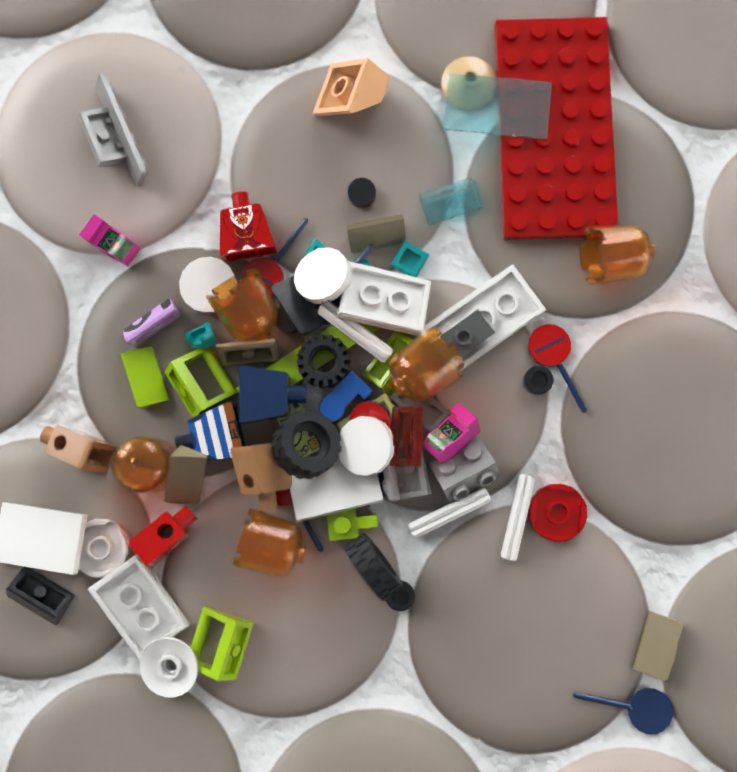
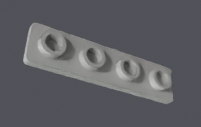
(109, 133)

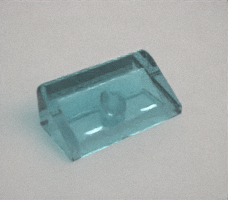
(450, 200)

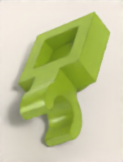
(347, 524)

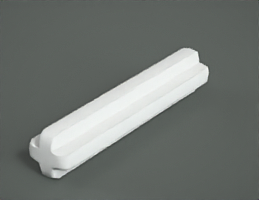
(356, 332)
(449, 512)
(517, 517)

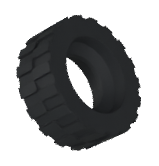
(323, 431)
(373, 566)

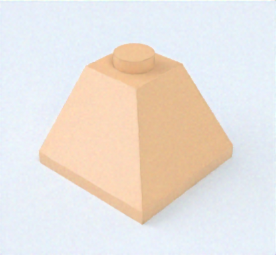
(351, 88)

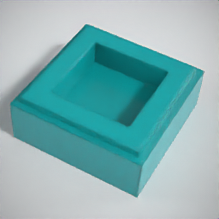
(409, 260)

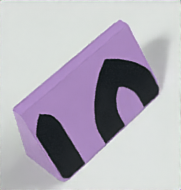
(151, 323)

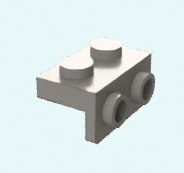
(465, 470)
(406, 481)

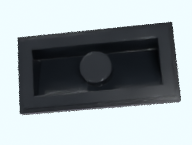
(299, 311)
(39, 595)

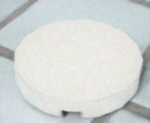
(322, 275)
(199, 280)
(366, 446)
(103, 547)

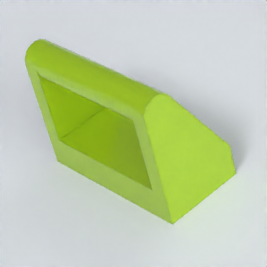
(187, 387)
(231, 645)

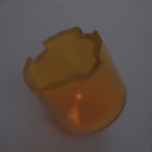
(615, 253)
(245, 306)
(425, 367)
(154, 459)
(269, 545)

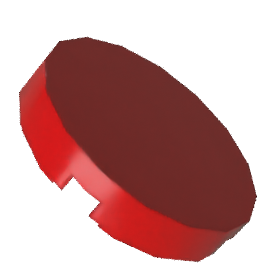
(557, 512)

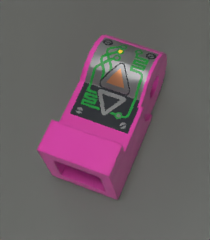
(109, 240)
(452, 434)

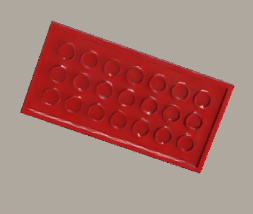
(570, 178)

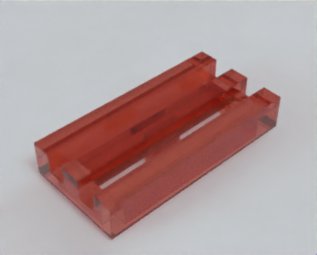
(417, 436)

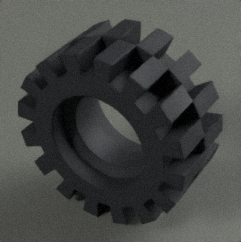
(317, 344)

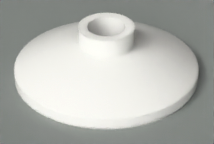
(160, 675)

